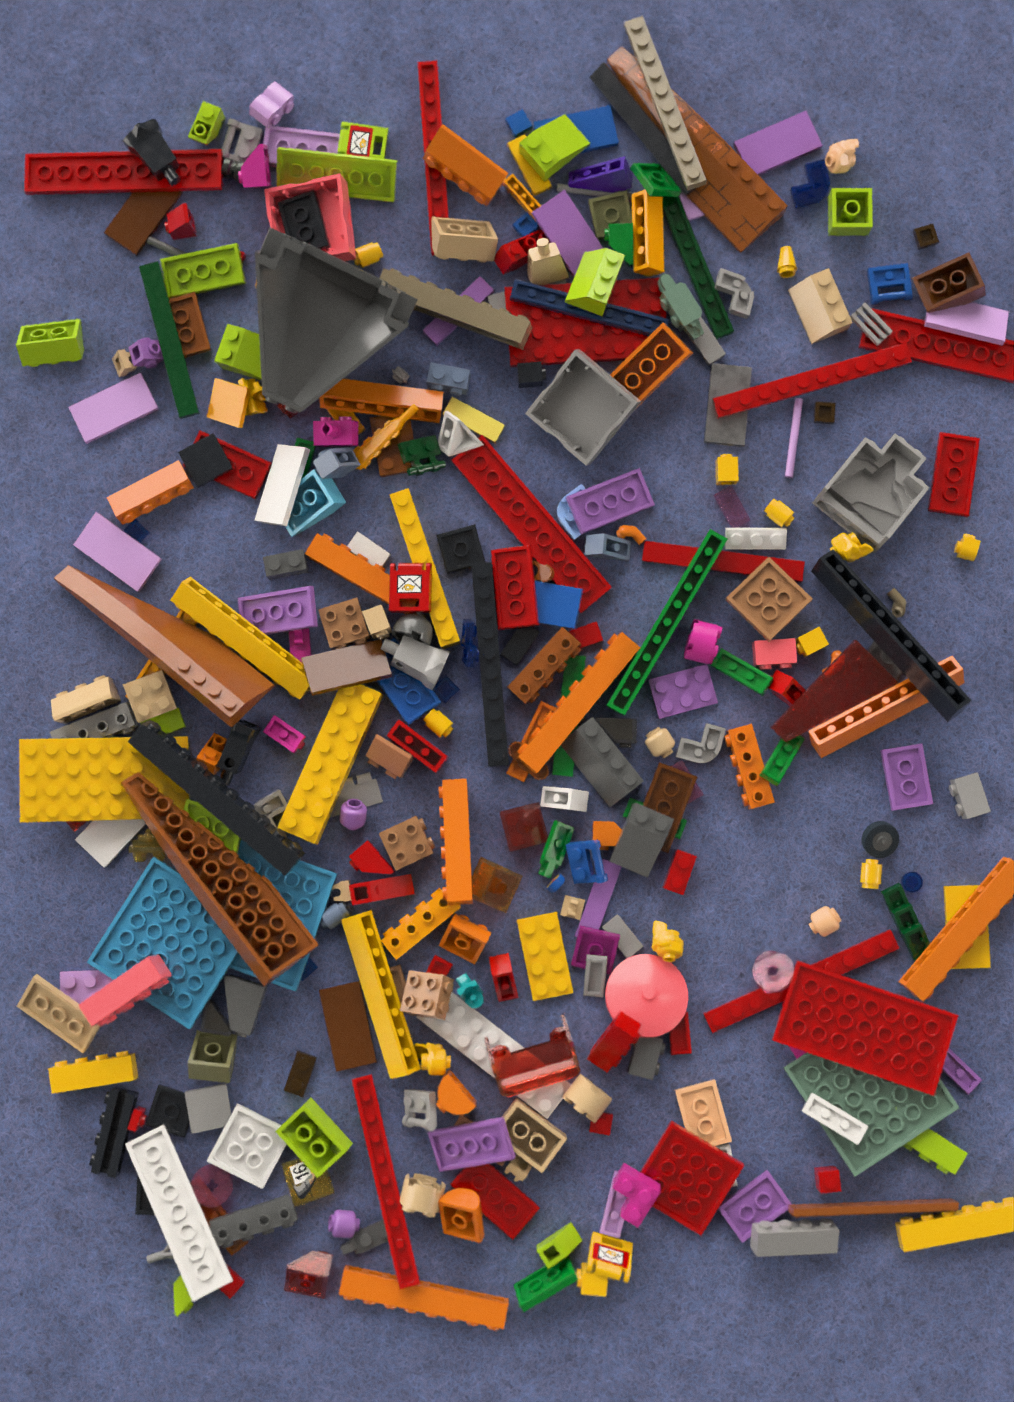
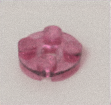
(769, 982)
(219, 1194)

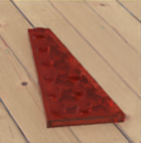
(841, 686)

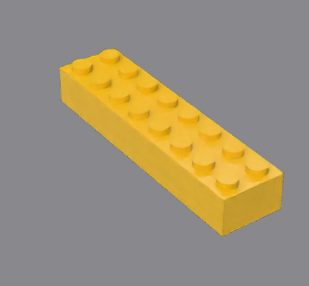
(330, 762)

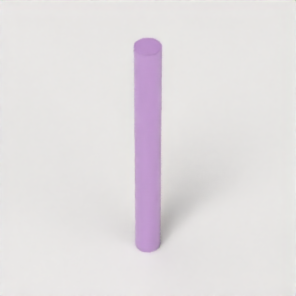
(793, 437)

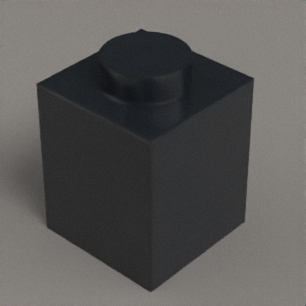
(530, 374)

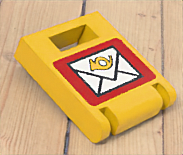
(610, 1256)

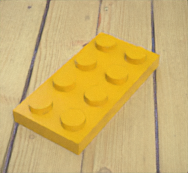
(545, 956)

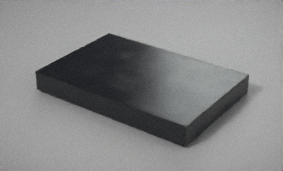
(304, 219)

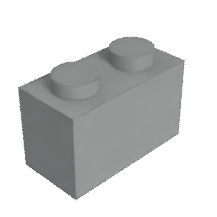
(969, 796)

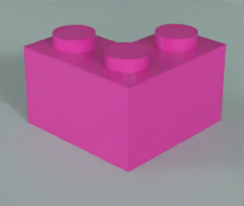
(640, 1193)

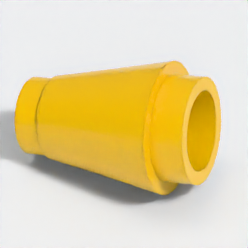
(786, 263)

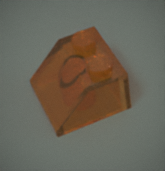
(494, 884)

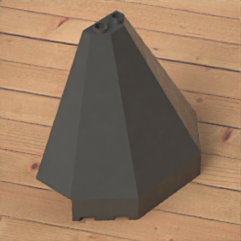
(318, 319)

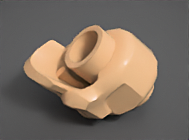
(841, 156)

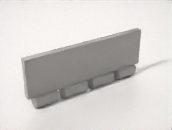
(365, 791)

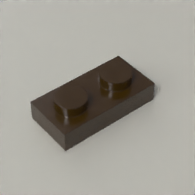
(300, 1073)

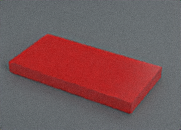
(248, 469)
(953, 474)
(514, 587)
(499, 1197)

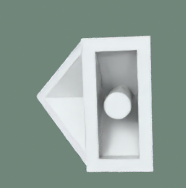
(456, 436)

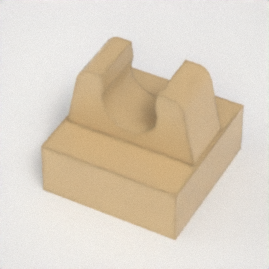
(122, 363)
(343, 886)
(572, 907)
(519, 1168)

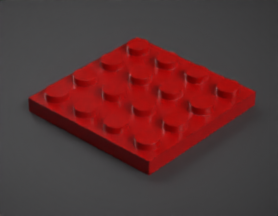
(690, 1176)

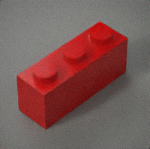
(417, 746)
(615, 1042)

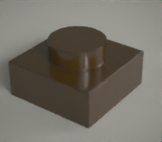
(925, 236)
(824, 412)

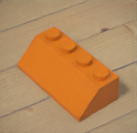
(464, 165)

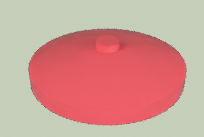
(648, 992)

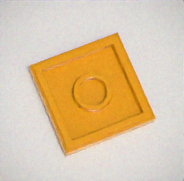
(228, 403)

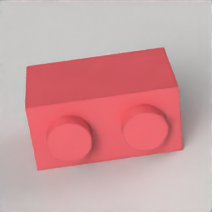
(774, 653)

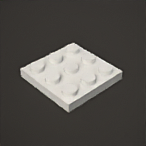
(248, 1146)

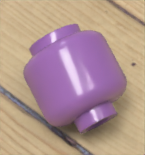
(353, 814)
(343, 1224)

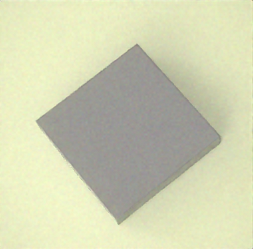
(208, 1107)

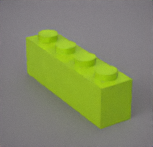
(937, 1149)

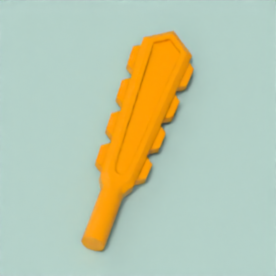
(382, 438)

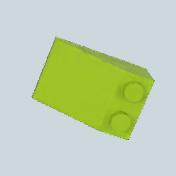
(552, 146)
(240, 352)

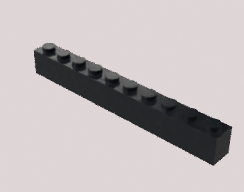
(891, 635)
(490, 665)
(217, 797)

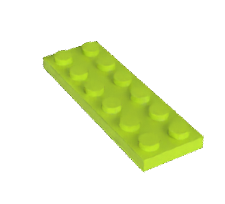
(365, 176)

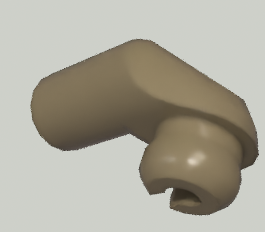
(899, 603)

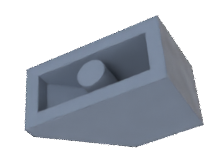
(607, 547)

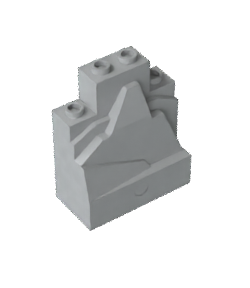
(874, 490)

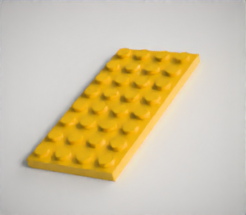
(83, 779)

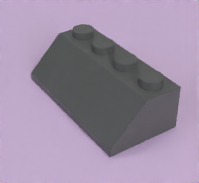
(601, 762)

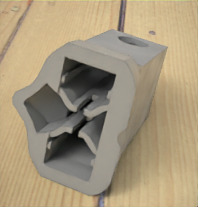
(417, 659)

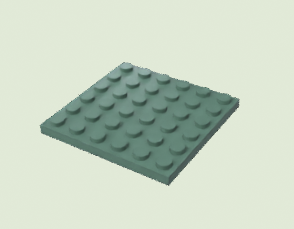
(872, 1103)

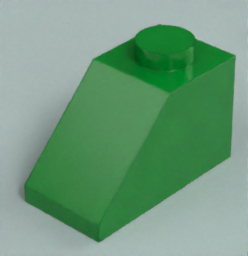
(621, 240)

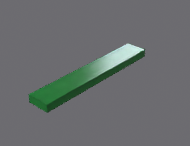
(563, 764)

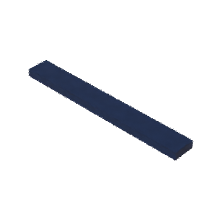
(613, 315)

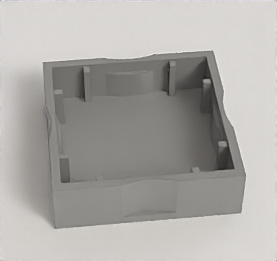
(583, 407)

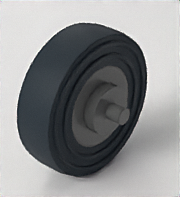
(880, 839)

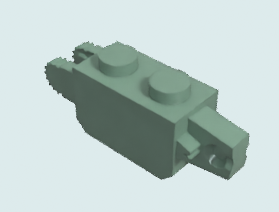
(680, 306)

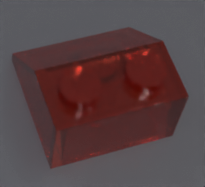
(524, 826)

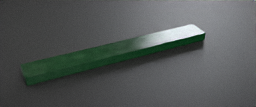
(696, 267)
(169, 340)

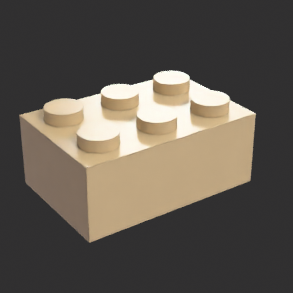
(532, 1135)

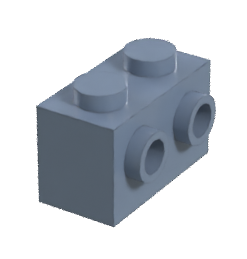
(448, 379)
(336, 462)

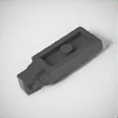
(366, 1238)

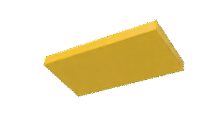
(979, 954)

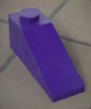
(605, 177)

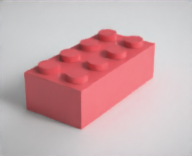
(125, 990)

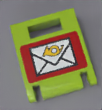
(360, 139)

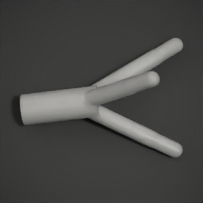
(160, 1255)

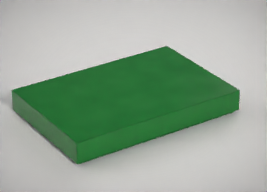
(545, 1283)

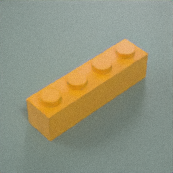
(521, 194)

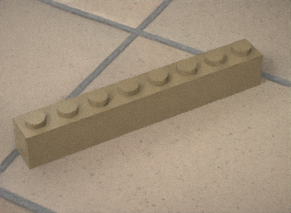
(462, 310)

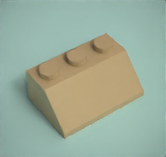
(463, 239)
(820, 306)
(84, 699)

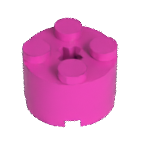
(702, 642)

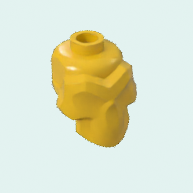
(849, 547)
(666, 942)
(433, 1058)

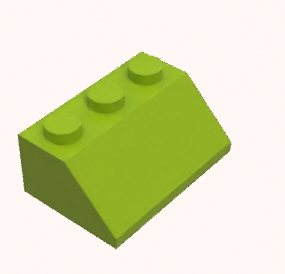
(595, 280)
(50, 343)
(314, 1137)

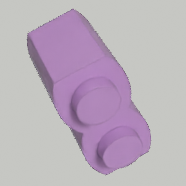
(271, 105)

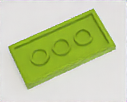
(203, 270)

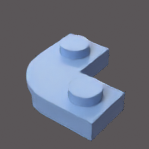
(565, 515)

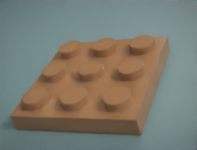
(768, 599)

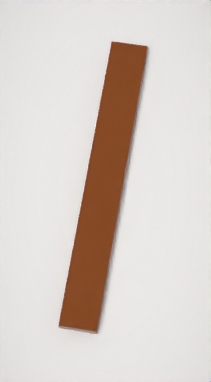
(873, 1207)

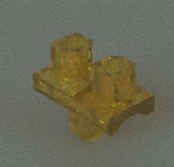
(146, 844)

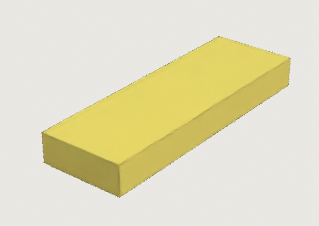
(475, 420)

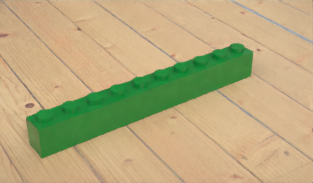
(667, 622)

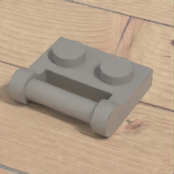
(247, 142)
(420, 1102)

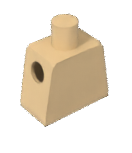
(545, 263)

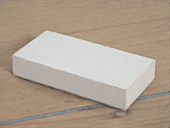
(369, 549)

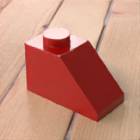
(180, 223)
(785, 687)
(370, 860)
(503, 977)

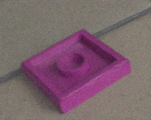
(595, 942)

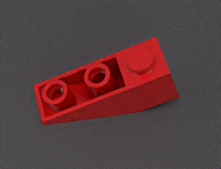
(515, 253)
(381, 889)

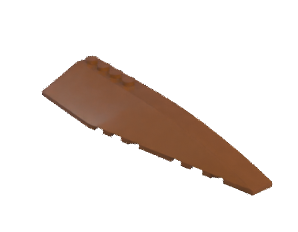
(180, 649)

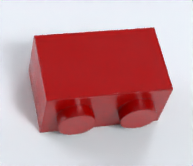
(679, 871)

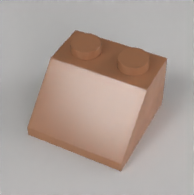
(389, 756)

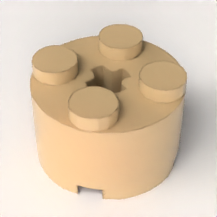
(587, 1098)
(421, 1194)

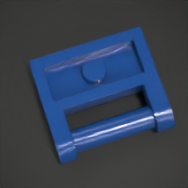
(889, 277)
(581, 862)

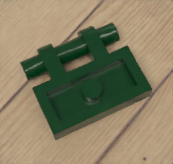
(421, 449)

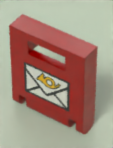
(410, 583)

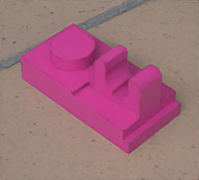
(300, 643)
(284, 734)

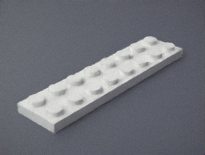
(466, 1031)
(179, 1213)

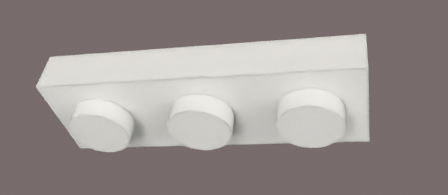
(755, 538)
(834, 1118)

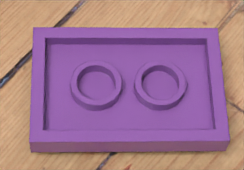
(682, 691)
(906, 777)
(754, 1203)

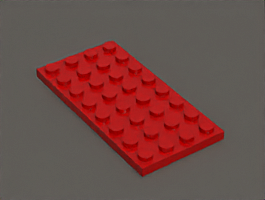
(558, 335)
(865, 1028)

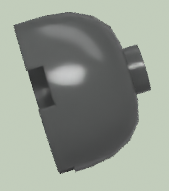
(414, 627)

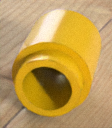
(368, 254)
(779, 513)
(438, 723)
(871, 874)

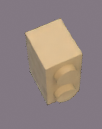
(377, 622)

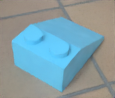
(314, 502)

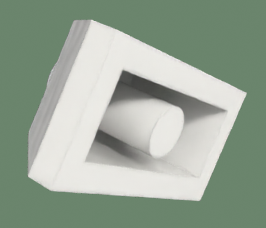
(564, 798)

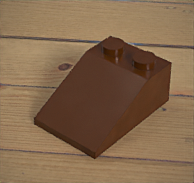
(950, 284)

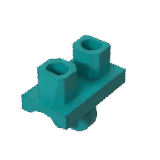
(470, 991)

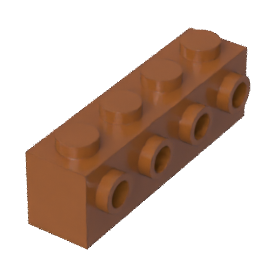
(544, 666)

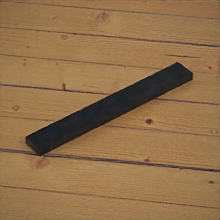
(638, 121)

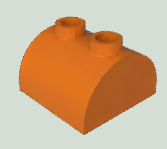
(465, 938)
(454, 1095)
(462, 1214)

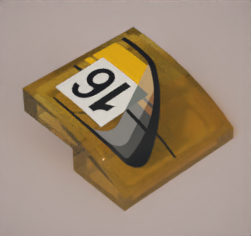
(304, 1185)

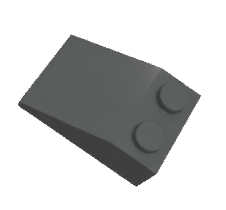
(641, 839)

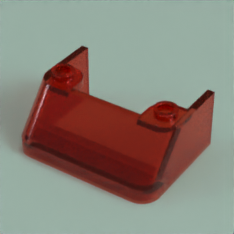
(534, 1065)

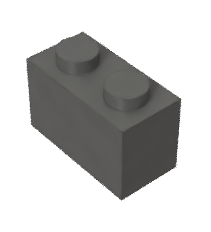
(285, 564)
(645, 1057)

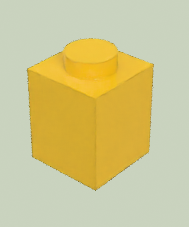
(726, 470)
(811, 642)

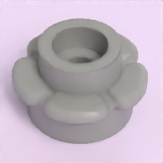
(400, 375)

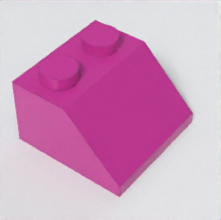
(256, 169)

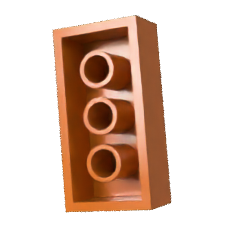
(652, 363)

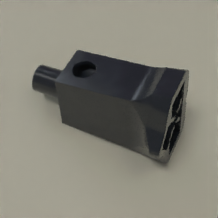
(149, 145)
(237, 749)

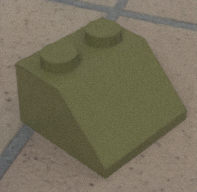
(212, 1057)

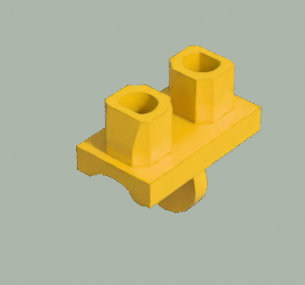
(256, 400)

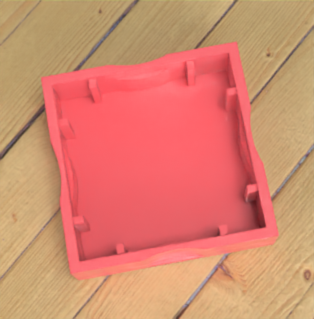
(335, 209)

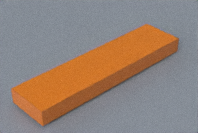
(537, 721)

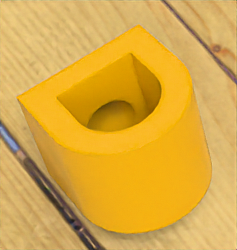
(967, 547)

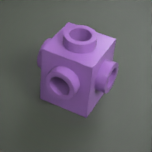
(146, 353)

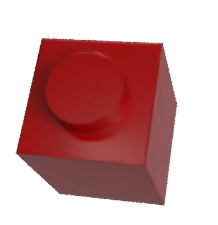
(827, 1179)

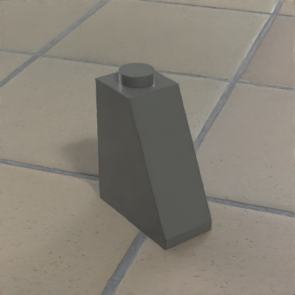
(243, 1003)

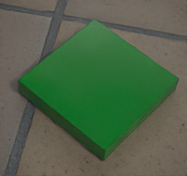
(655, 180)

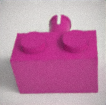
(336, 432)

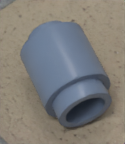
(334, 914)

